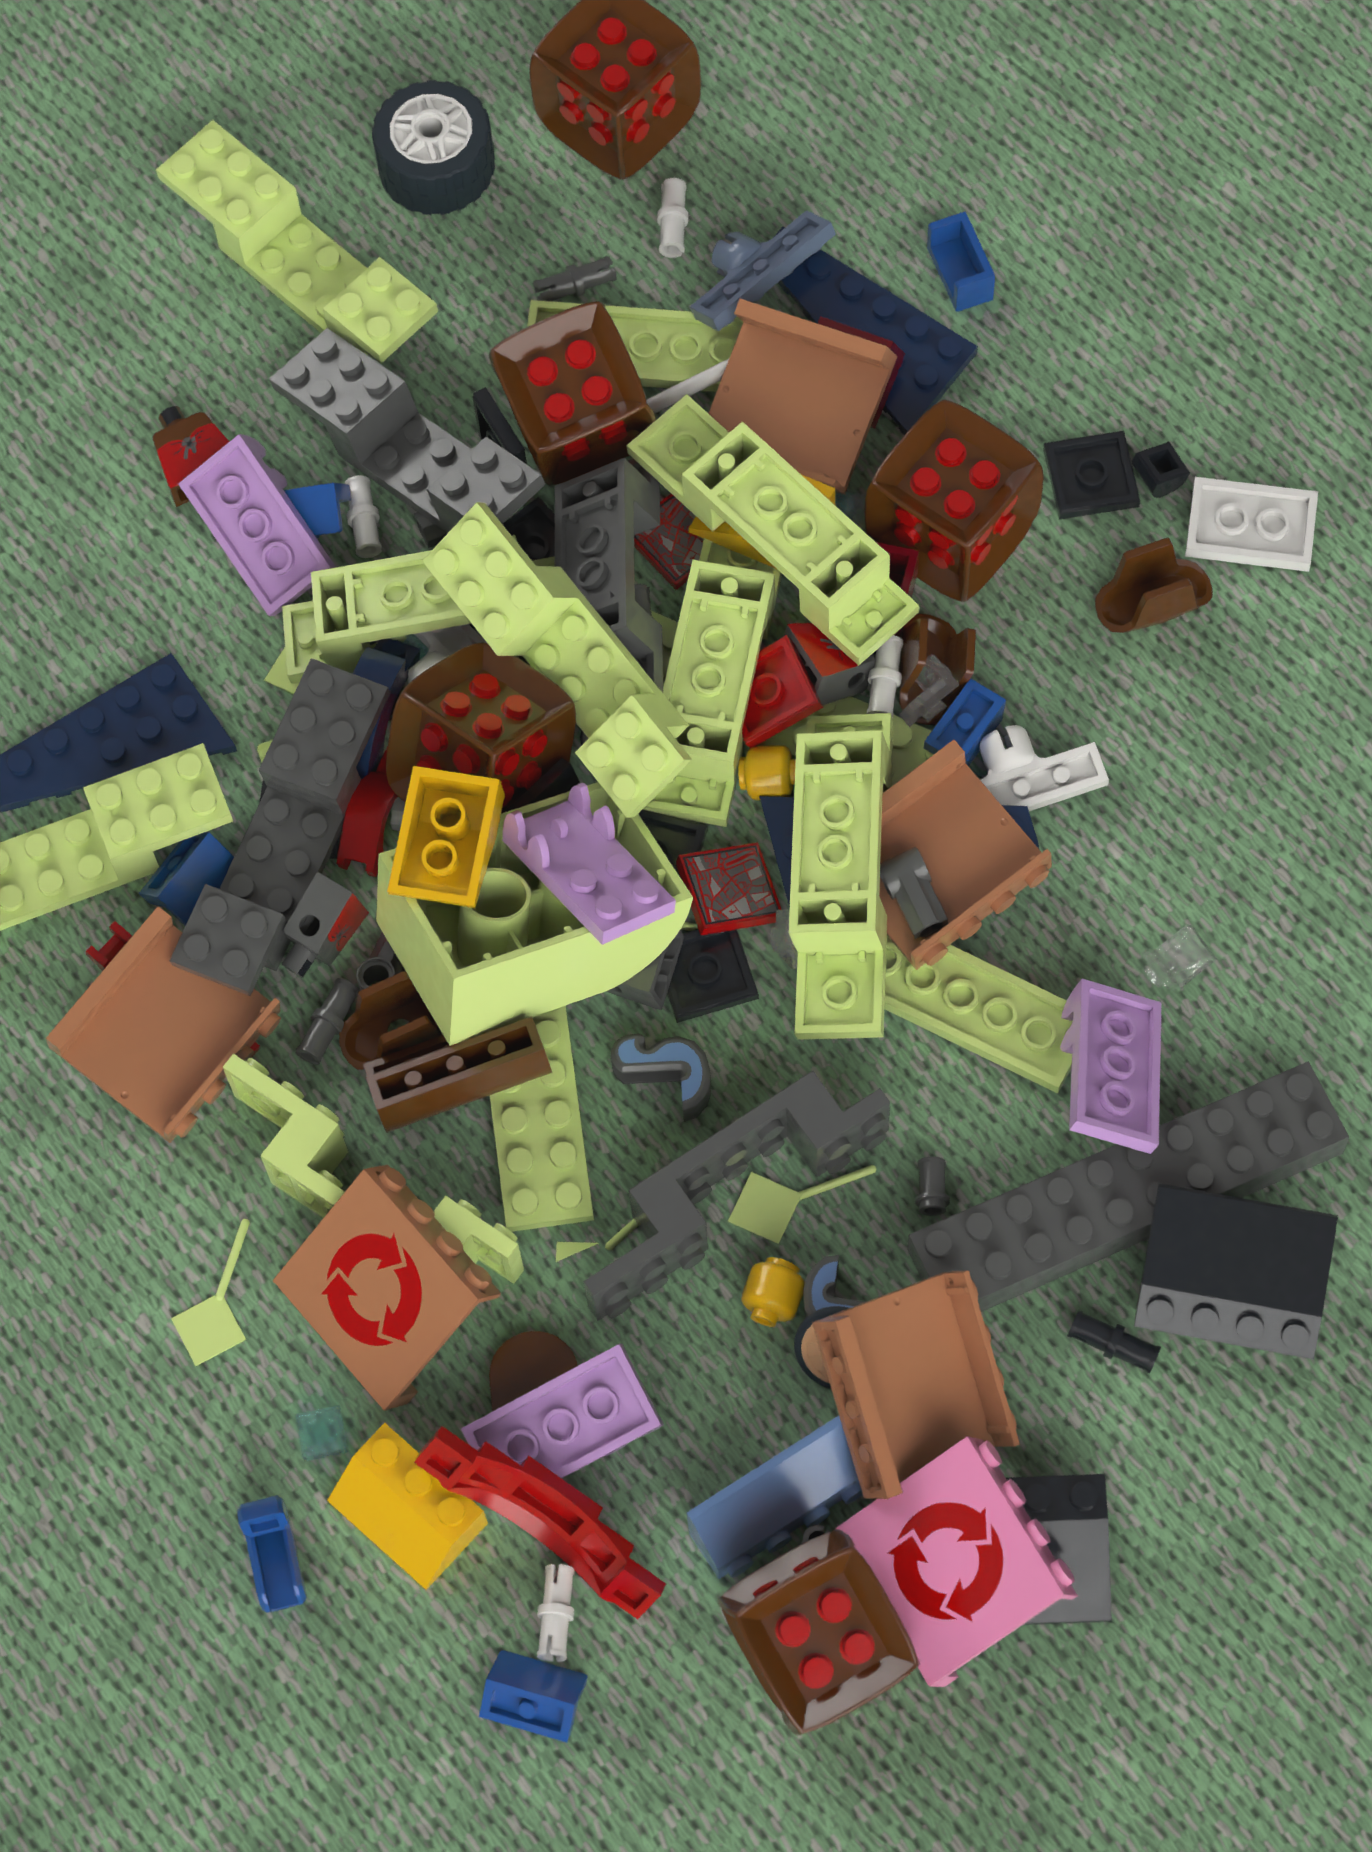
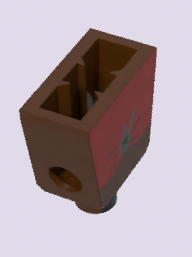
(185, 446)

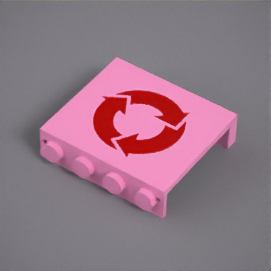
(959, 1557)

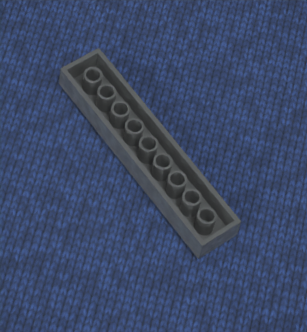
(1111, 1195)

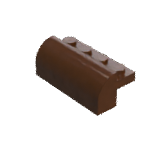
(442, 1077)

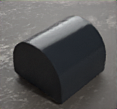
(1161, 469)

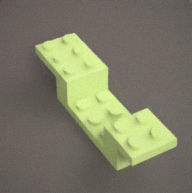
(267, 235)
(784, 517)
(364, 606)
(561, 635)
(711, 677)
(112, 839)
(836, 875)
(312, 1147)

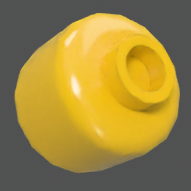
(767, 771)
(773, 1291)

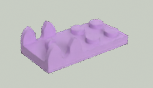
(256, 523)
(587, 866)
(1114, 1065)
(572, 1416)

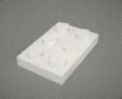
(1251, 524)

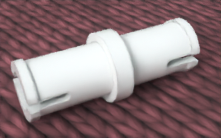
(672, 217)
(363, 517)
(885, 677)
(555, 1613)

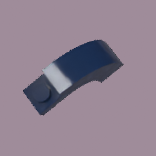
(388, 666)

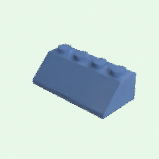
(775, 1501)

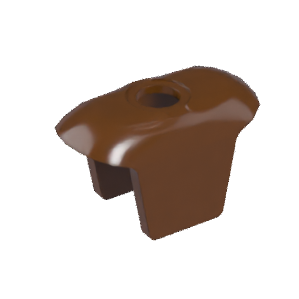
(1151, 589)
(929, 636)
(377, 1006)

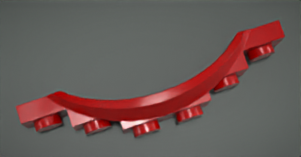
(546, 1510)

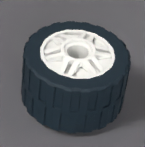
(433, 147)

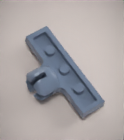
(757, 266)

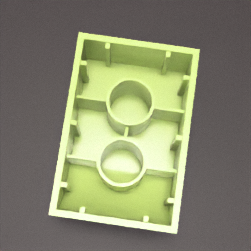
(520, 944)

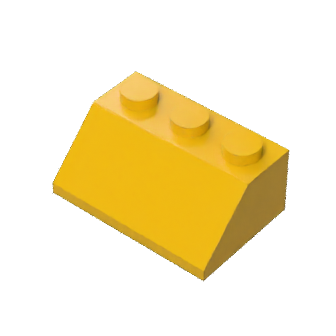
(405, 1507)

